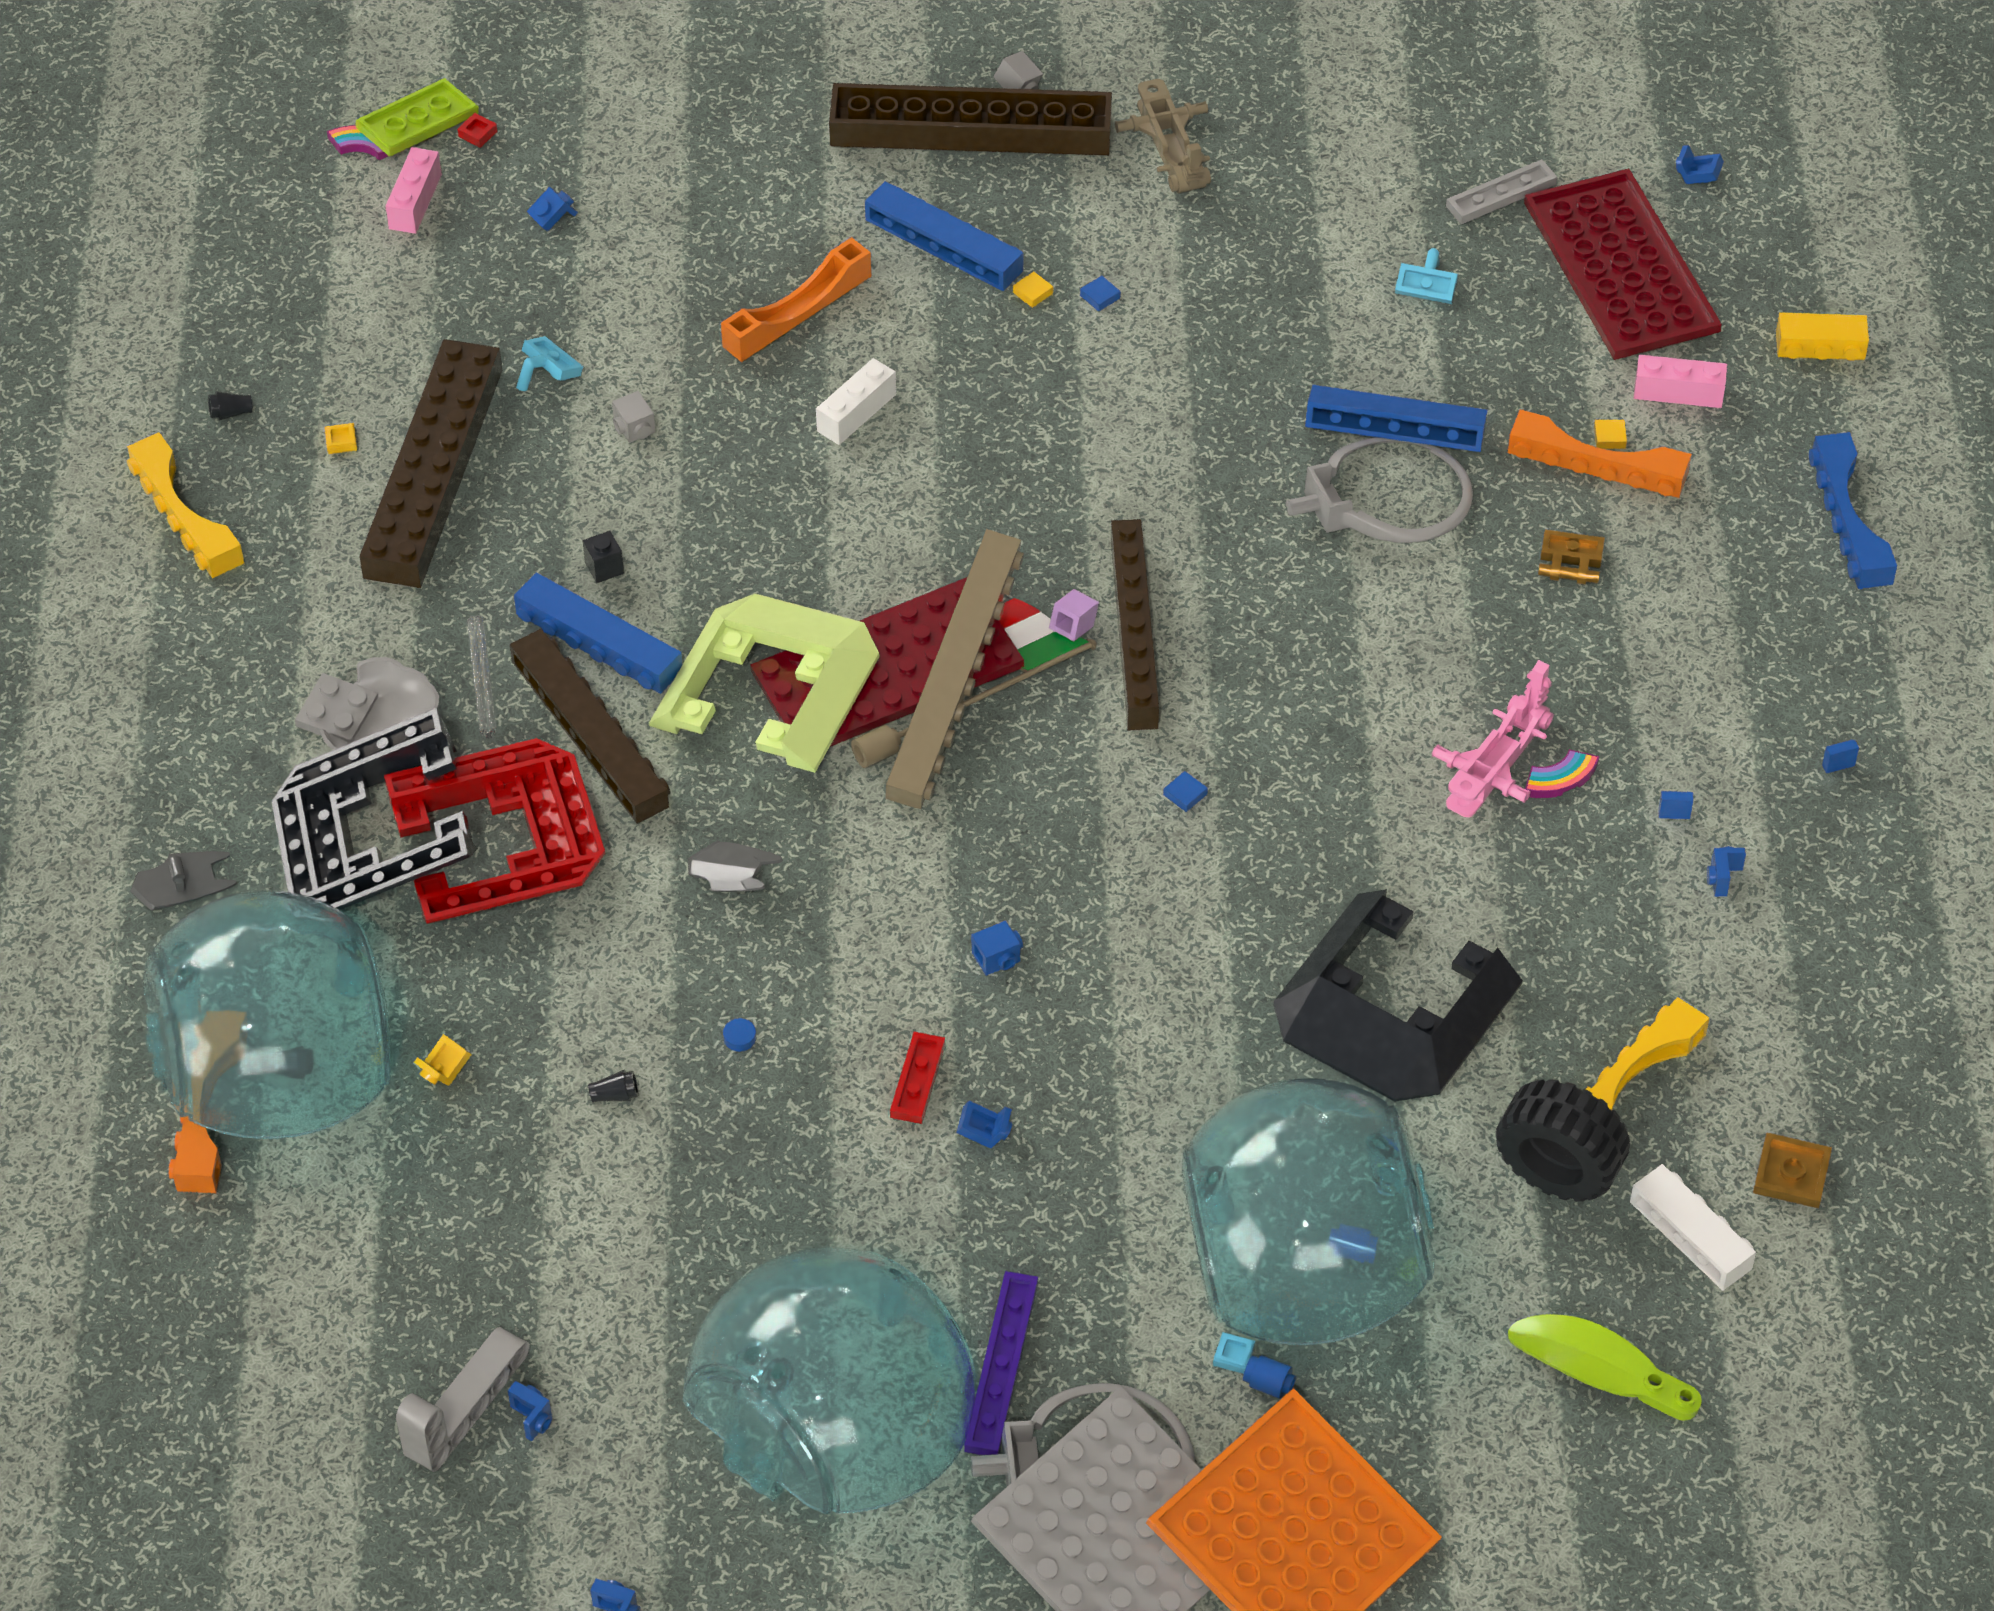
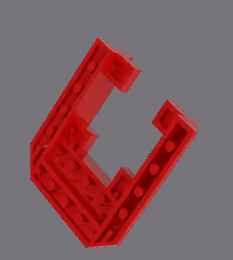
(511, 777)

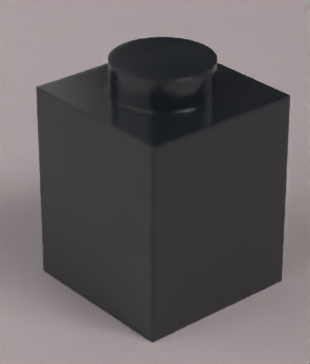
(603, 556)

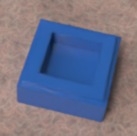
(1100, 293)
(1840, 756)
(1185, 791)
(1675, 805)

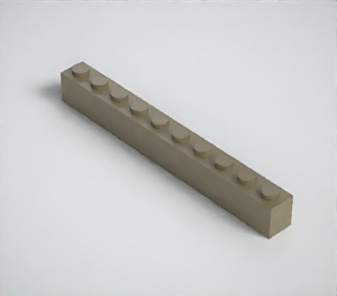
(953, 670)

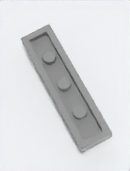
(1501, 191)

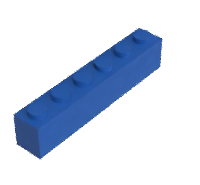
(944, 236)
(1396, 418)
(598, 633)

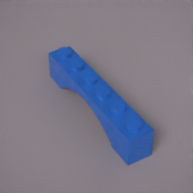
(1868, 555)

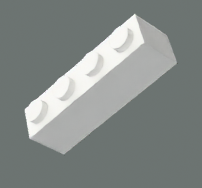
(1693, 1226)

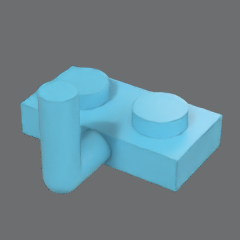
(1427, 281)
(548, 355)

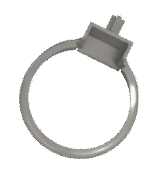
(1339, 514)
(1020, 1446)

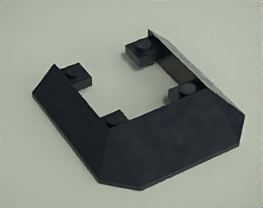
(322, 791)
(1371, 1045)

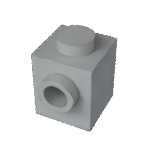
(1018, 72)
(633, 417)

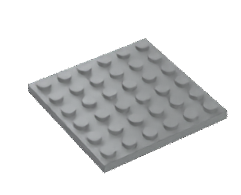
(1083, 1511)

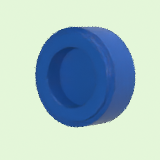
(739, 1034)

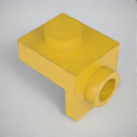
(443, 1061)

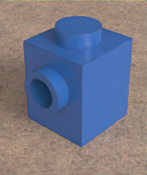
(996, 947)

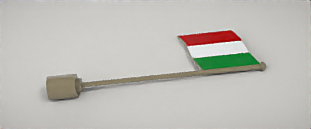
(1037, 646)

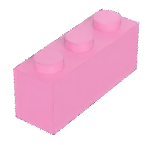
(413, 190)
(1680, 381)

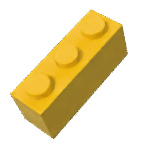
(1822, 336)

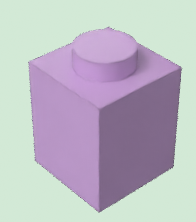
(1073, 615)

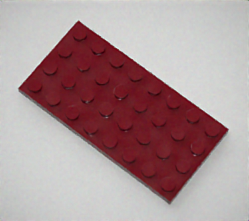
(1622, 264)
(907, 646)

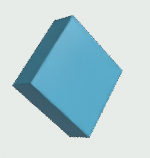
(1233, 1352)

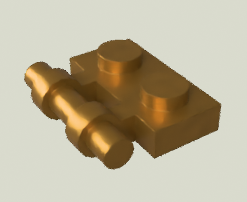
(1571, 549)

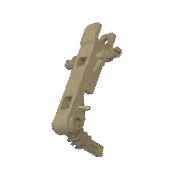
(1175, 148)

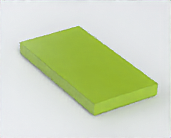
(416, 117)

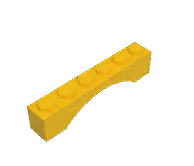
(212, 542)
(1672, 1035)

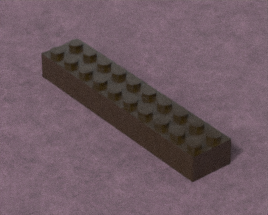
(970, 119)
(431, 464)

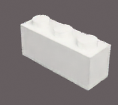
(856, 401)

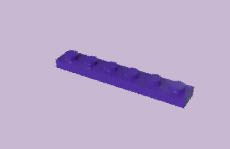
(1001, 1363)

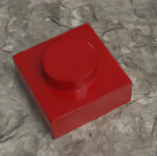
(477, 130)

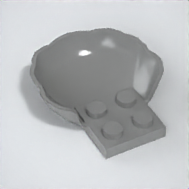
(378, 699)

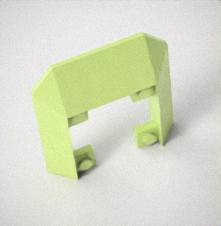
(835, 660)

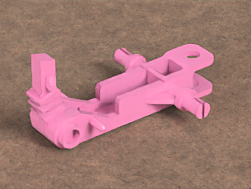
(1490, 764)

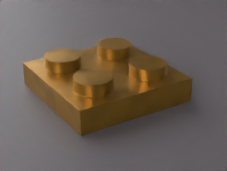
(1792, 1170)

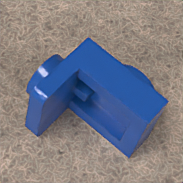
(1698, 168)
(551, 208)
(1722, 862)
(984, 1125)
(533, 1405)
(613, 1596)

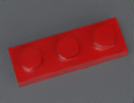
(917, 1077)

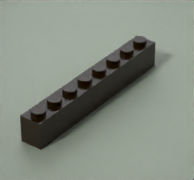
(1134, 625)
(590, 725)

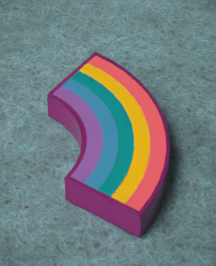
(350, 139)
(1563, 776)

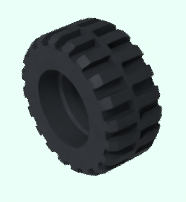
(1563, 1140)

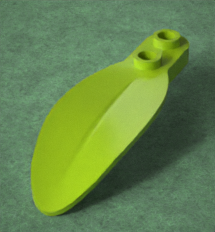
(1603, 1361)

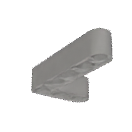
(434, 1431)

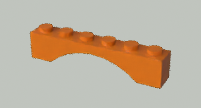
(758, 327)
(1655, 469)
(196, 1161)

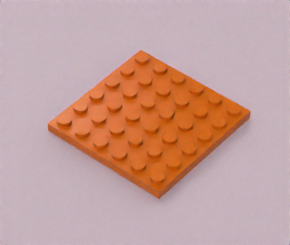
(1293, 1519)

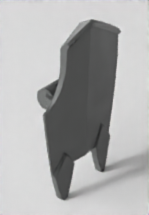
(730, 866)
(180, 879)

